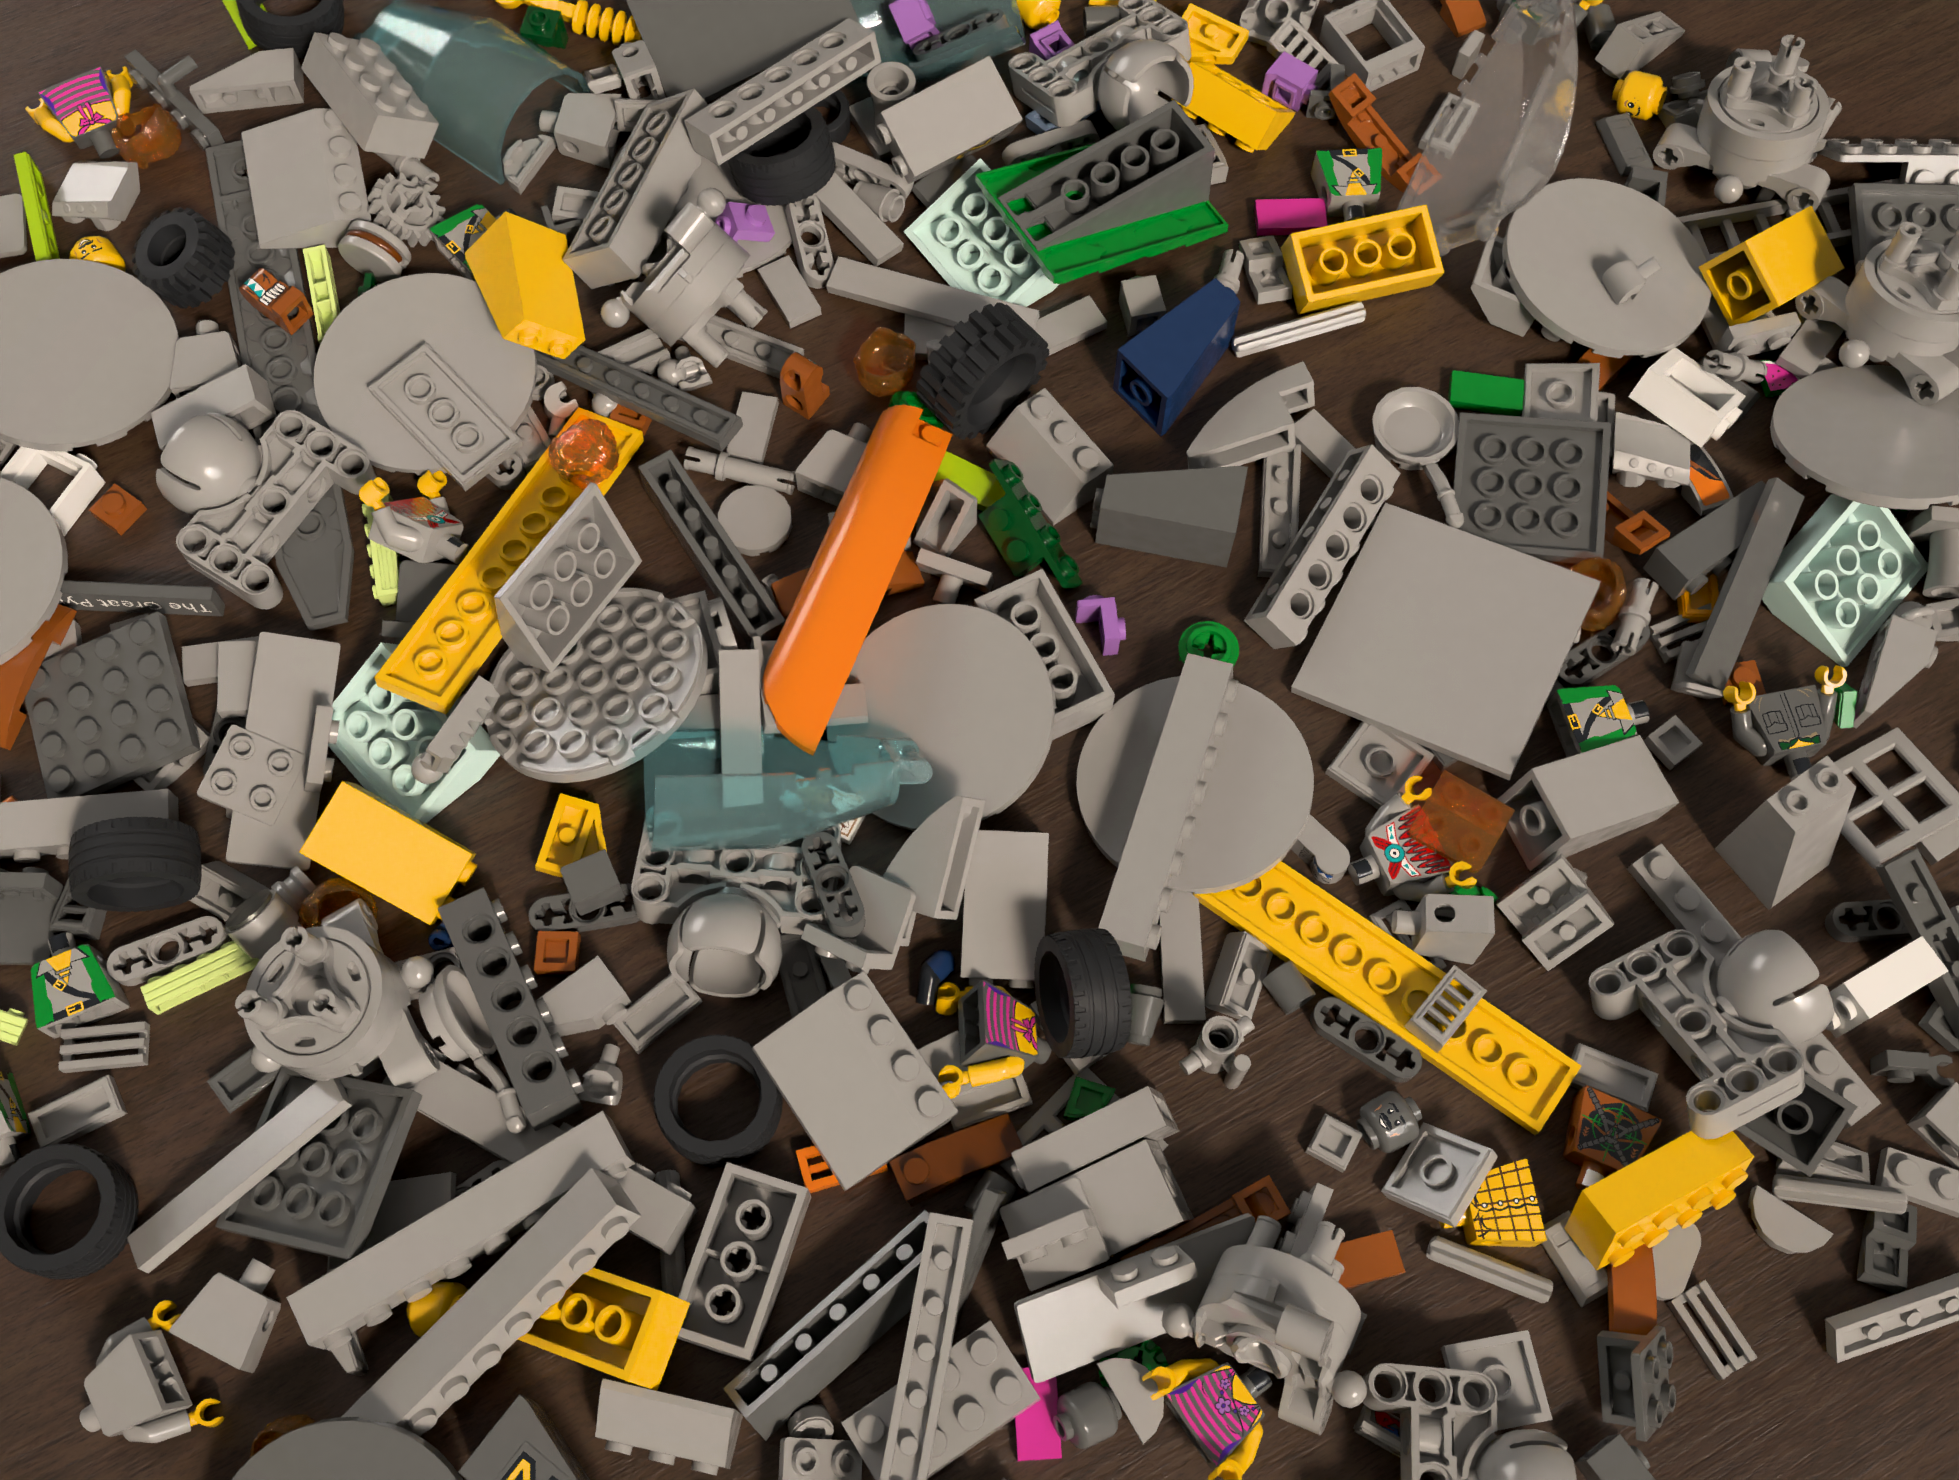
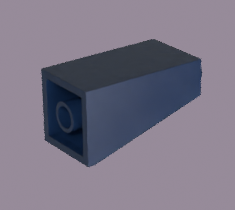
(1175, 354)

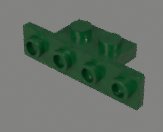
(1023, 532)

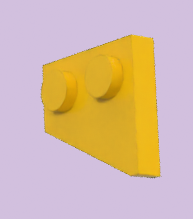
(1212, 37)
(571, 835)

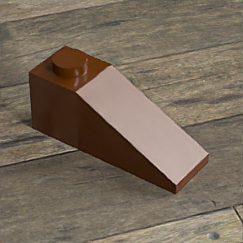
(955, 1158)

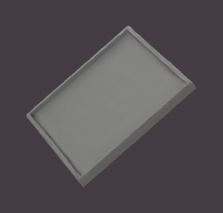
(1446, 639)

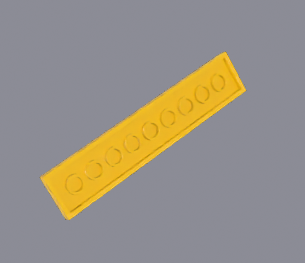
(462, 619)
(1389, 984)

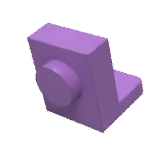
(746, 222)
(1104, 611)

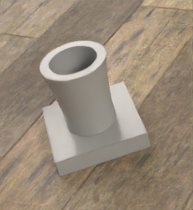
(888, 85)
(1939, 529)

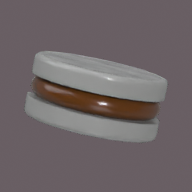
(374, 251)

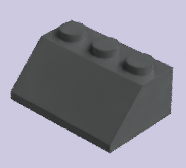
(1802, 1127)

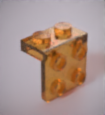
(1460, 822)

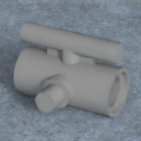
(1213, 1059)

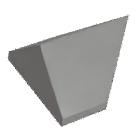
(945, 518)

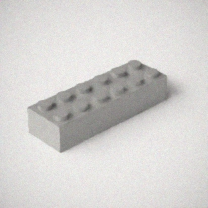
(638, 194)

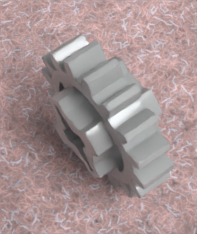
(405, 208)

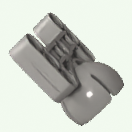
(1117, 66)
(239, 485)
(725, 913)
(1740, 1016)
(1458, 1439)

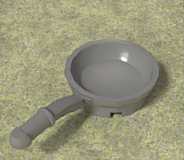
(1417, 431)
(454, 1014)

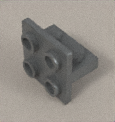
(1636, 1379)

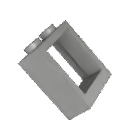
(1384, 68)

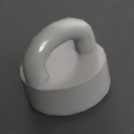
(1915, 612)
(811, 1422)

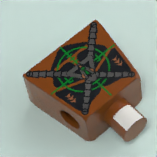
(1605, 1135)

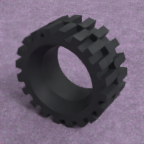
(982, 370)

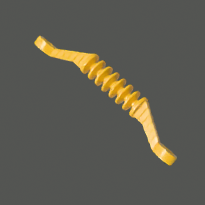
(593, 20)

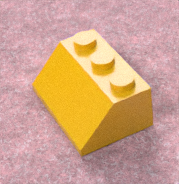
(1235, 108)

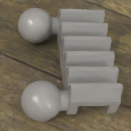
(645, 354)
(456, 732)

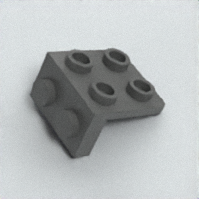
(416, 590)
(25, 915)

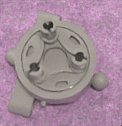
(1757, 130)
(690, 282)
(1898, 311)
(335, 1002)
(1283, 1319)

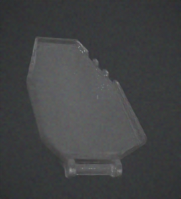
(1504, 129)

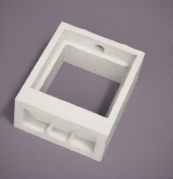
(1688, 397)
(29, 463)
(1883, 985)

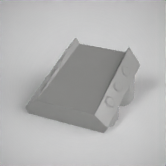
(1267, 16)
(98, 192)
(1649, 452)

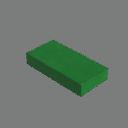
(1486, 393)

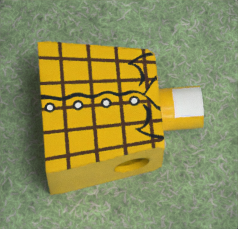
(1504, 1210)

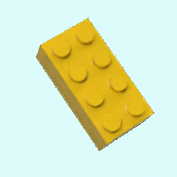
(1362, 259)
(1656, 1195)
(612, 1327)

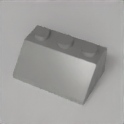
(1053, 455)
(667, 1426)

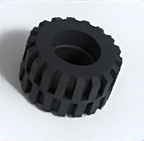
(183, 258)

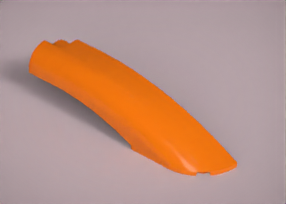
(851, 573)

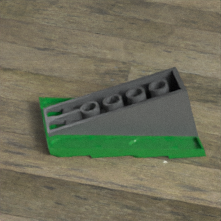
(1111, 198)

